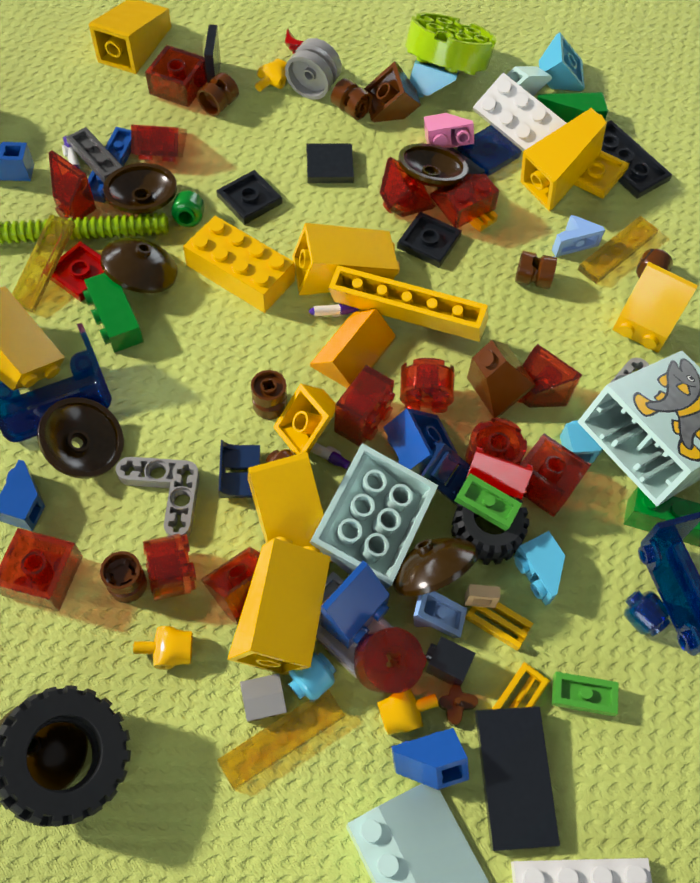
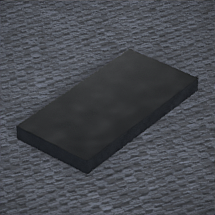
(643, 170)
(516, 779)

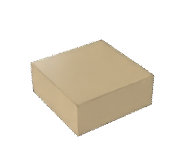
(482, 596)

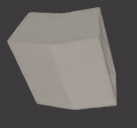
(263, 697)

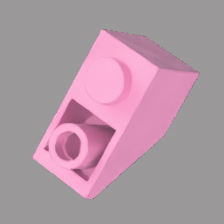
(448, 130)

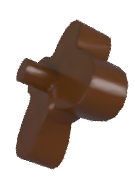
(456, 703)

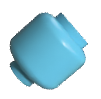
(313, 680)

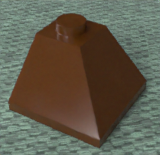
(392, 95)
(498, 377)

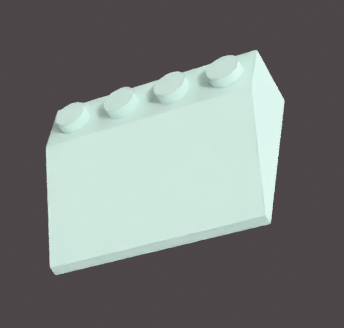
(374, 515)
(414, 841)

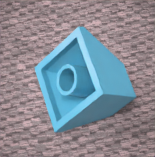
(563, 65)
(430, 78)

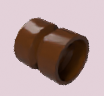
(218, 94)
(351, 98)
(536, 269)
(269, 394)
(123, 576)

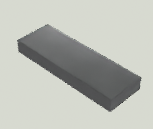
(93, 153)

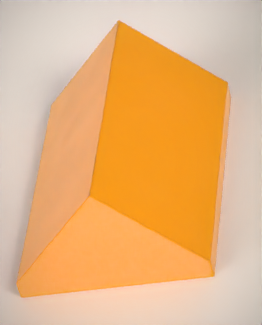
(355, 344)

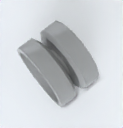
(313, 68)

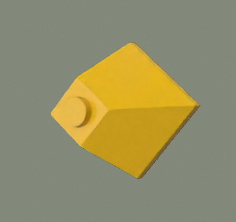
(305, 418)

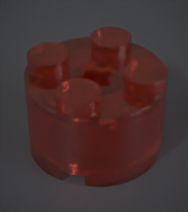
(427, 385)
(497, 438)
(169, 566)
(406, 660)

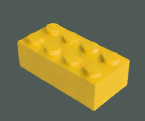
(239, 263)

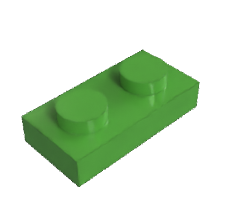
(488, 502)
(585, 694)

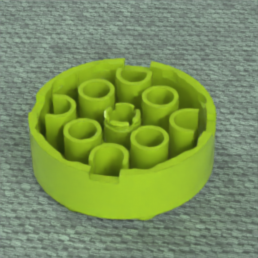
(450, 44)

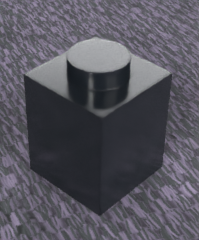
(449, 661)

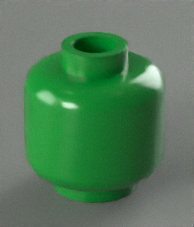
(187, 208)

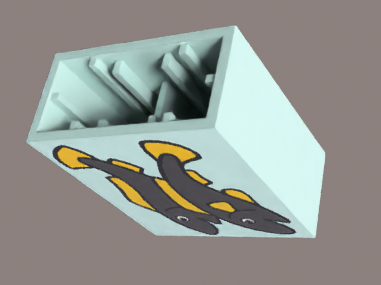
(652, 425)

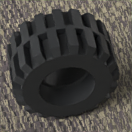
(490, 546)

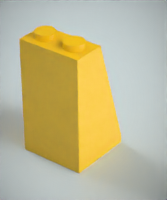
(129, 34)
(562, 157)
(327, 246)
(24, 347)
(286, 499)
(282, 608)

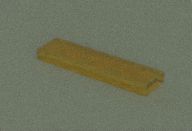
(617, 249)
(43, 262)
(280, 739)

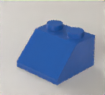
(414, 436)
(355, 606)

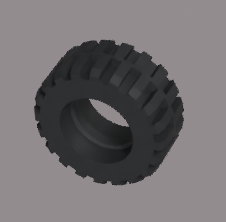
(109, 754)

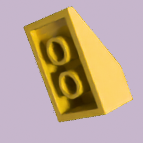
(654, 307)

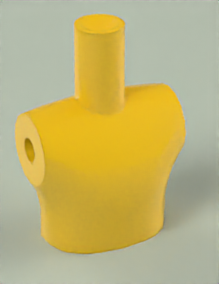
(271, 74)
(169, 647)
(403, 712)

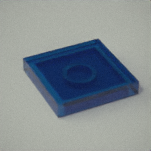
(490, 150)

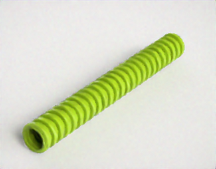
(89, 227)

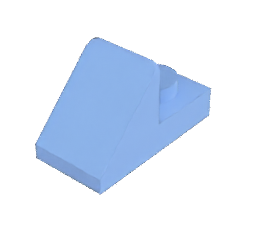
(578, 236)
(440, 613)

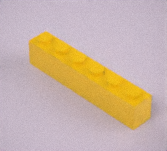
(409, 303)

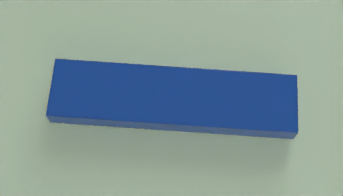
(120, 147)

